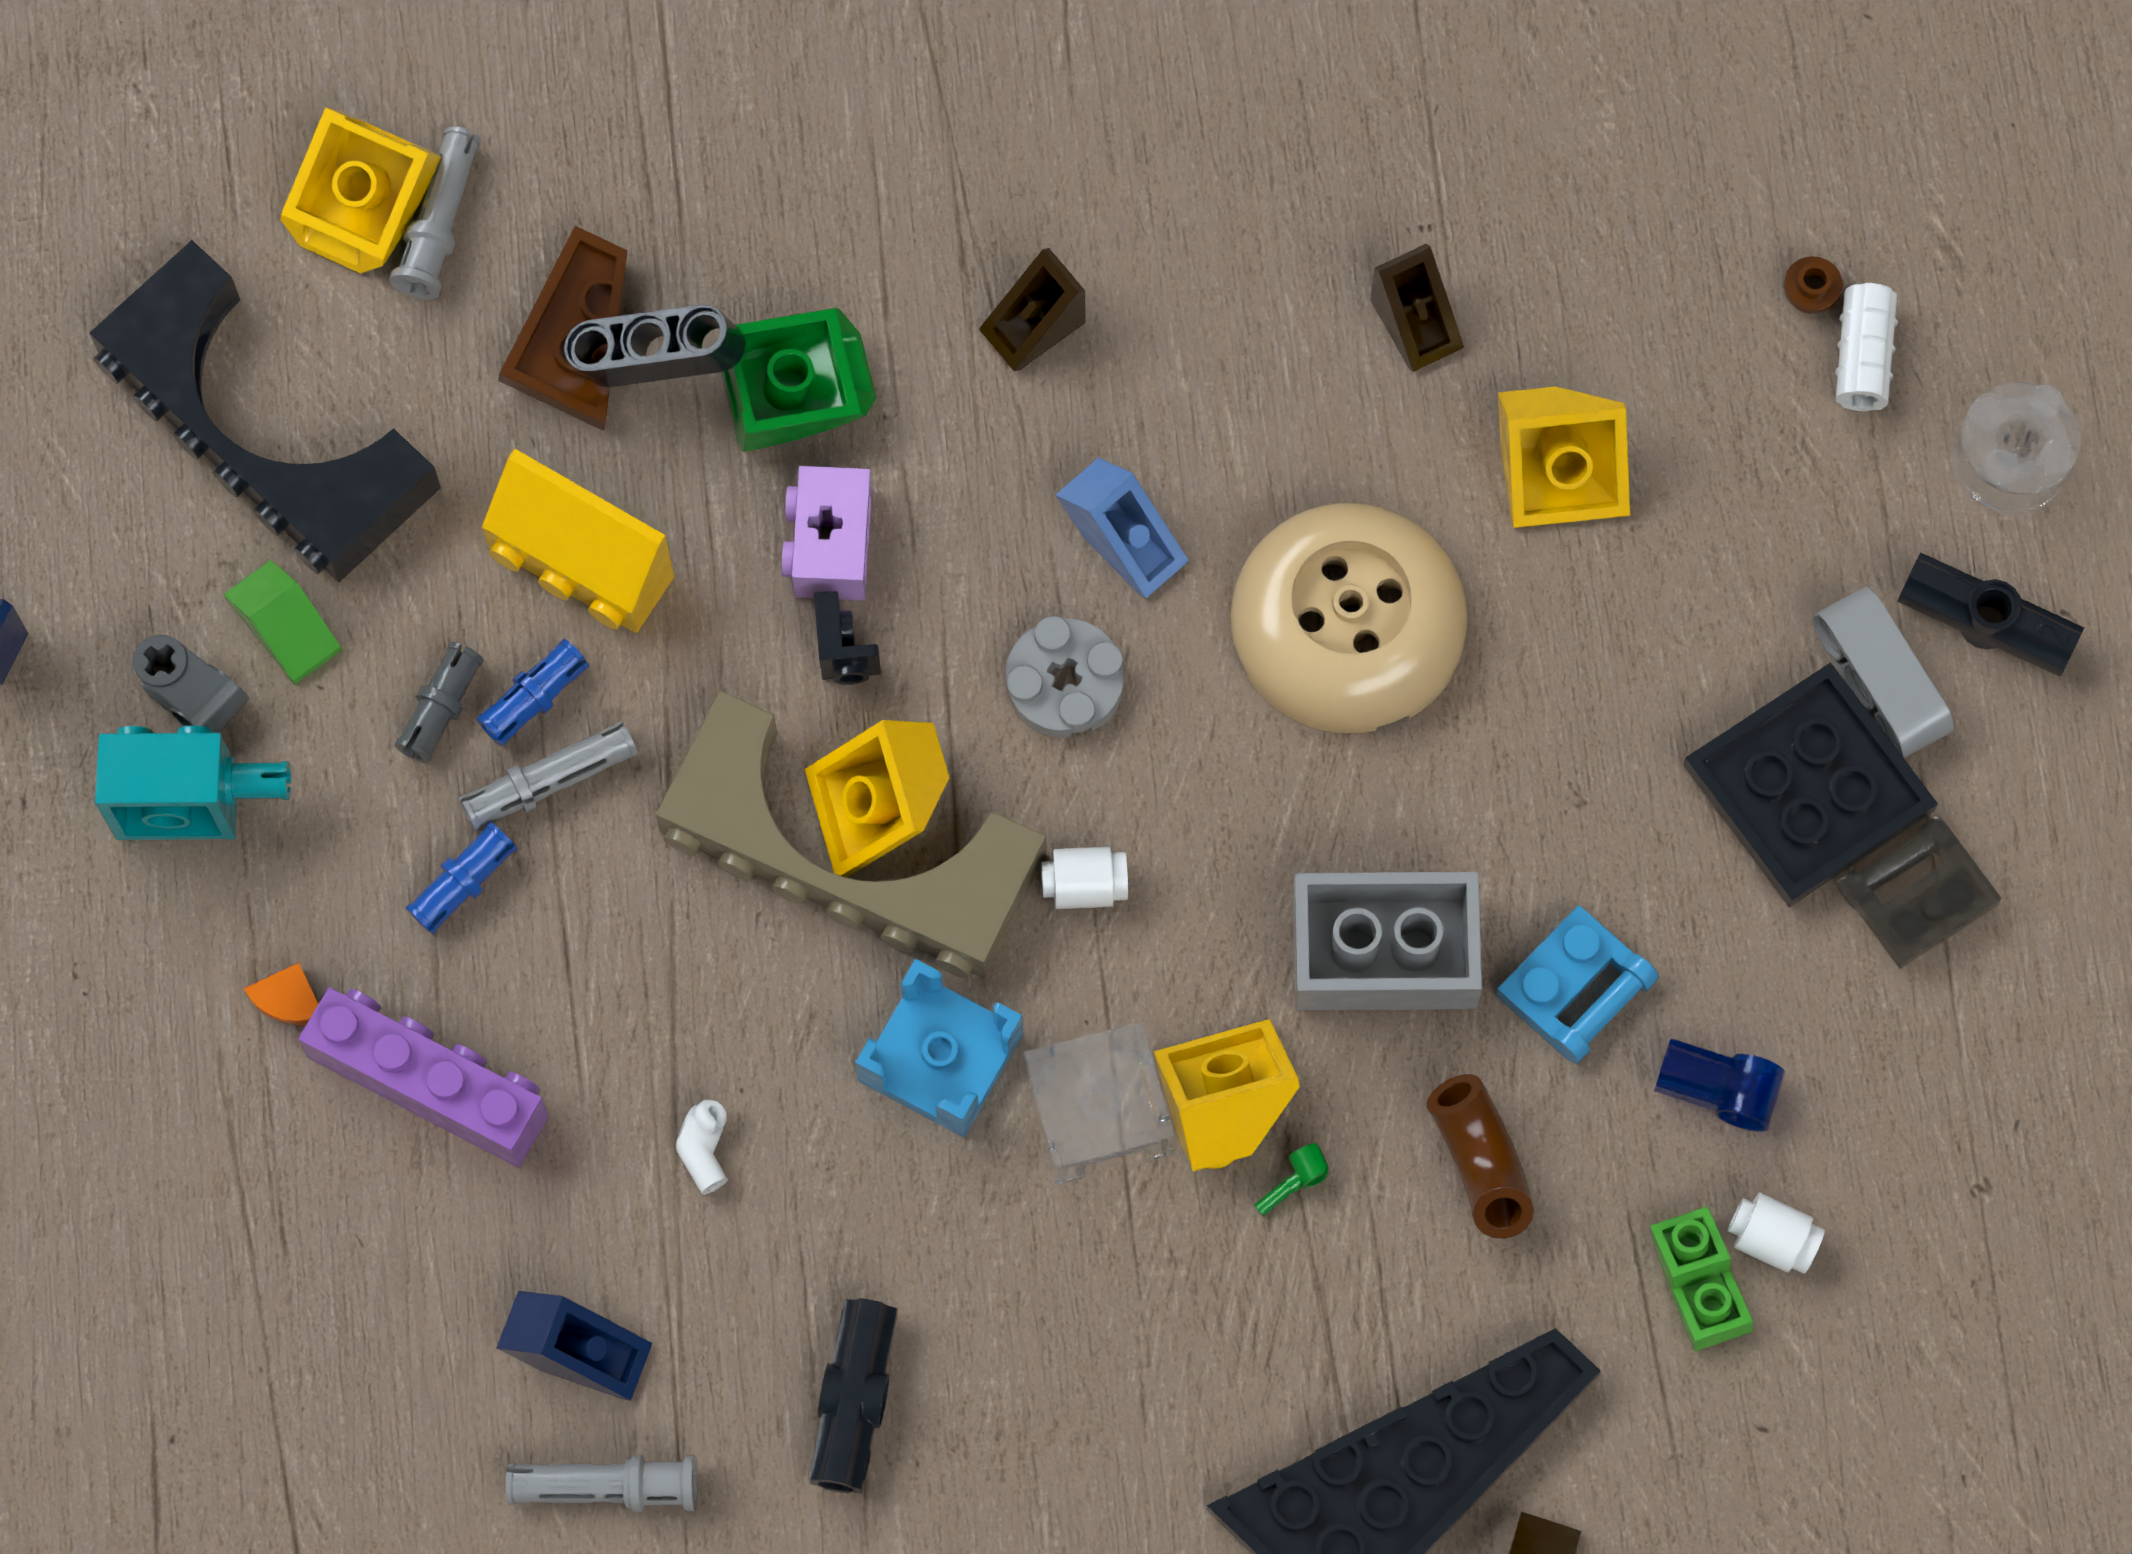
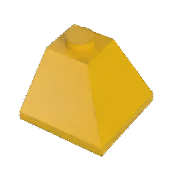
(1563, 456)
(877, 791)
(1226, 1091)

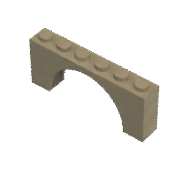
(948, 912)

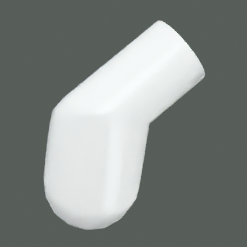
(698, 1142)

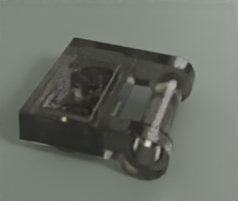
(1930, 907)

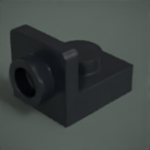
(834, 632)

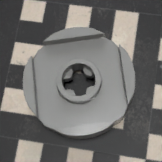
(1052, 646)

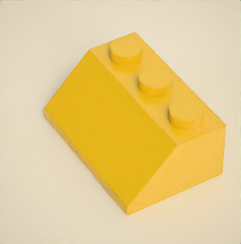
(577, 544)

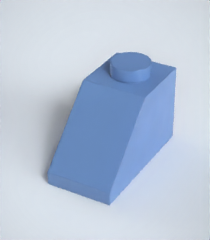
(1122, 525)

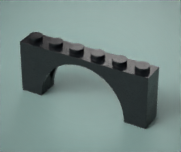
(330, 507)

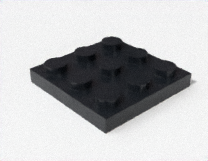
(1810, 784)

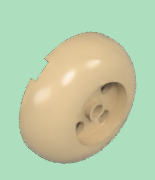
(1320, 673)

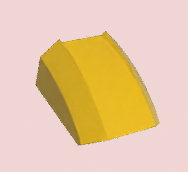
(356, 191)

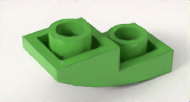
(1701, 1278)

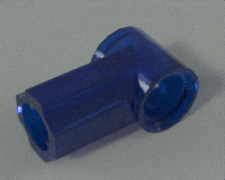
(1736, 1087)

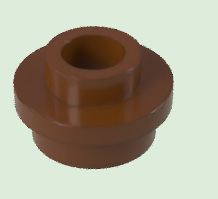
(1808, 299)

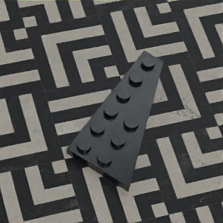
(1417, 1467)

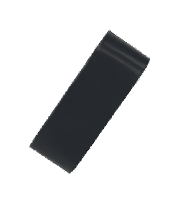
(631, 335)

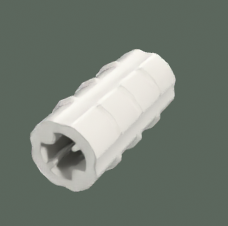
(1866, 347)

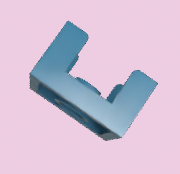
(940, 1051)

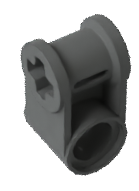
(193, 691)

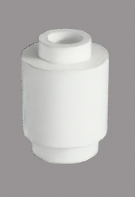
(1085, 877)
(1776, 1233)

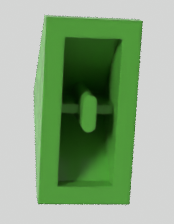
(283, 621)

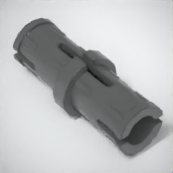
(439, 702)

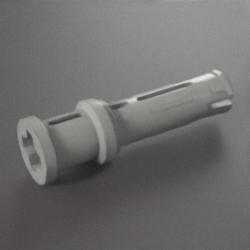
(430, 236)
(634, 1483)

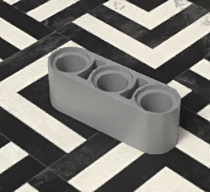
(1883, 671)

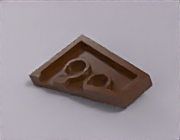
(580, 288)

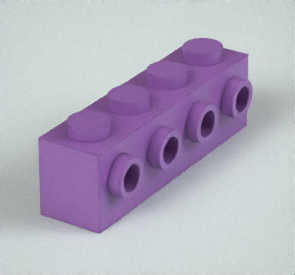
(424, 1076)

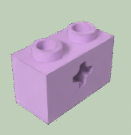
(836, 500)

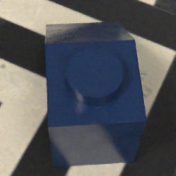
(574, 1344)

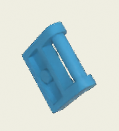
(1562, 971)

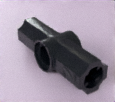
(2026, 629)
(853, 1396)

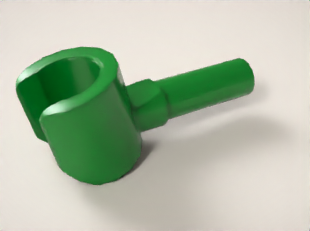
(1309, 1171)

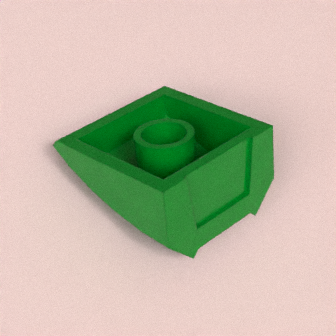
(797, 378)

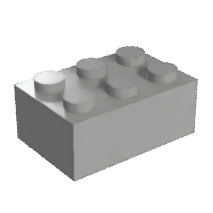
(1386, 941)

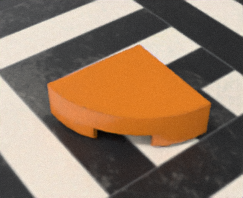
(284, 996)

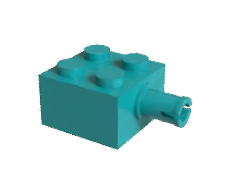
(178, 784)

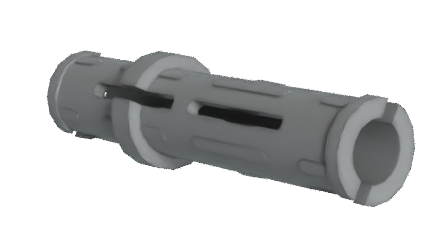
(556, 772)

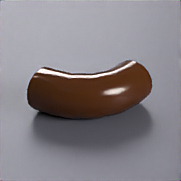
(1483, 1156)

